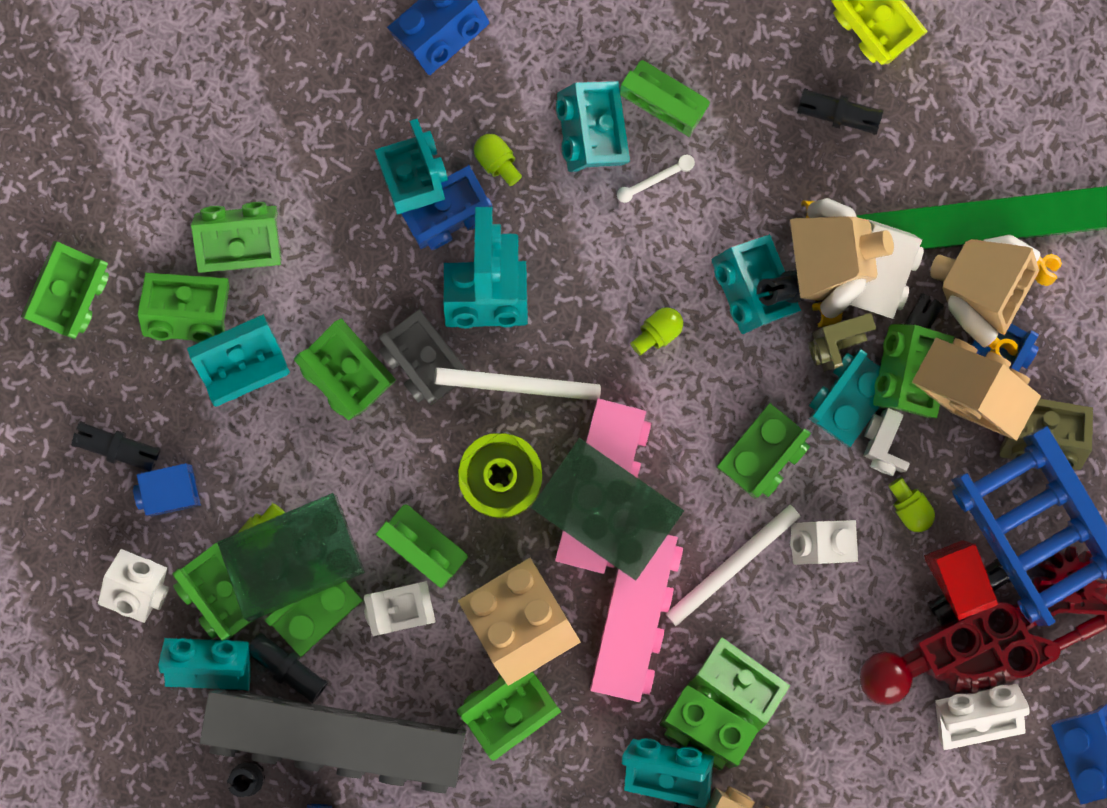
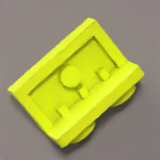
(882, 25)

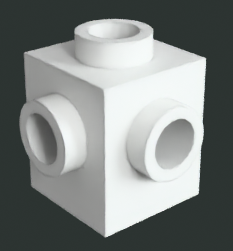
(133, 586)

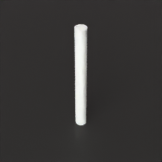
(517, 384)
(733, 565)

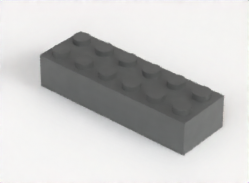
(334, 738)

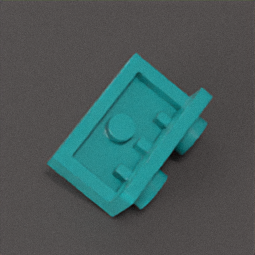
(411, 171)
(460, 303)
(239, 360)
(668, 772)

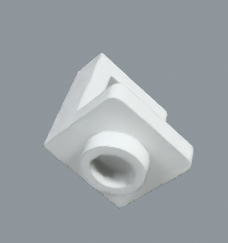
(881, 433)
(824, 542)
(398, 608)

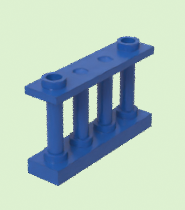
(1063, 489)

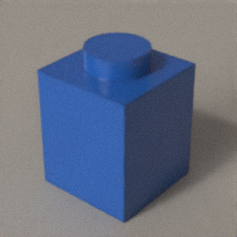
(166, 490)

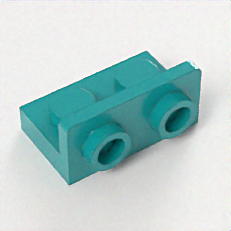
(592, 125)
(494, 262)
(739, 273)
(849, 402)
(205, 664)

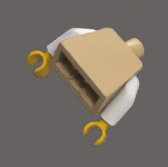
(835, 256)
(990, 284)

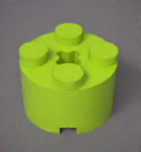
(501, 451)

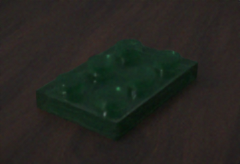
(607, 509)
(290, 557)

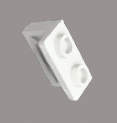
(981, 716)

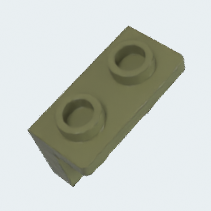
(839, 336)
(1069, 425)

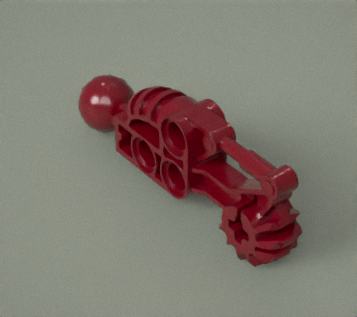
(984, 661)

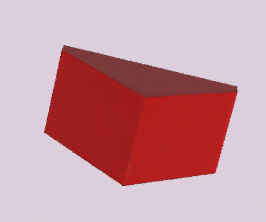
(962, 578)

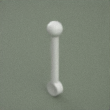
(684, 164)

